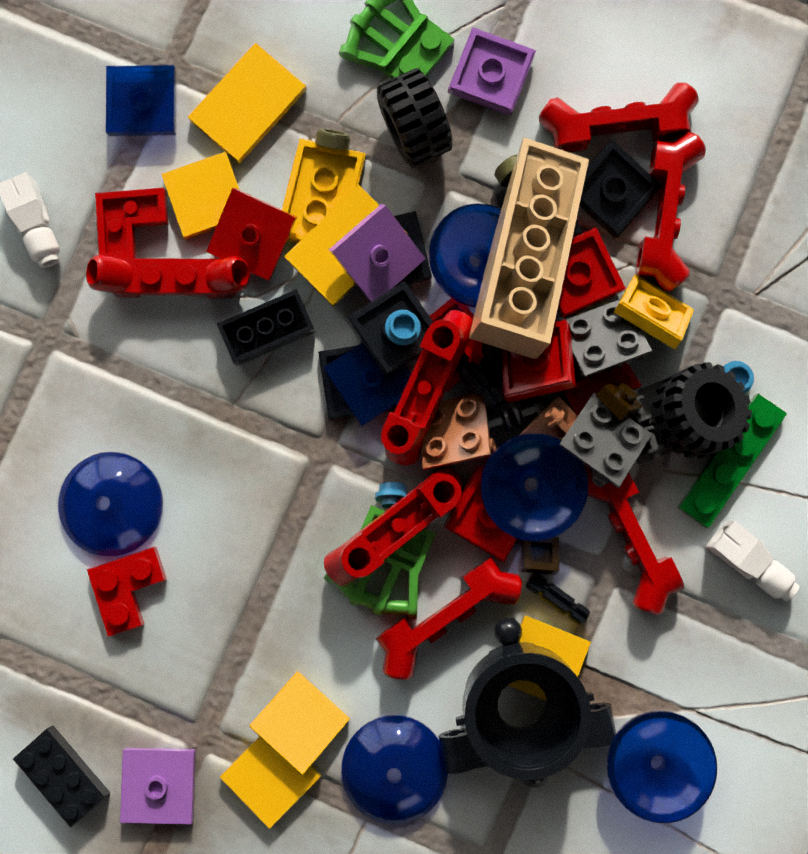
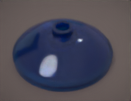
(458, 237)
(554, 501)
(133, 506)
(397, 744)
(679, 783)

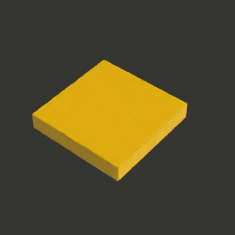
(200, 193)
(654, 311)
(564, 644)
(299, 722)
(267, 781)

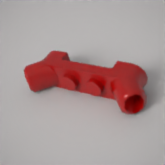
(574, 130)
(666, 165)
(168, 276)
(440, 355)
(394, 527)
(658, 577)
(402, 642)

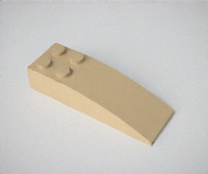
(530, 250)

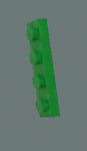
(729, 466)

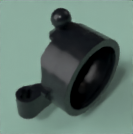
(529, 751)

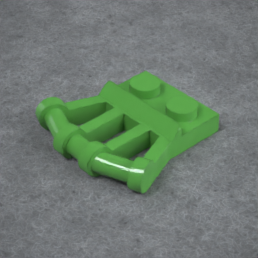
(420, 44)
(408, 557)

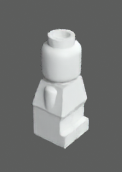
(31, 218)
(752, 560)

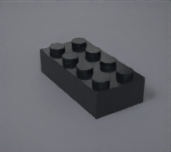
(266, 327)
(61, 775)

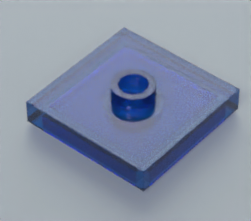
(141, 100)
(365, 386)

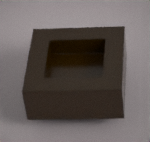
(619, 400)
(540, 556)

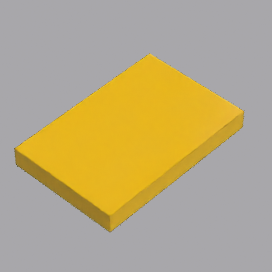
(247, 103)
(319, 183)
(312, 253)

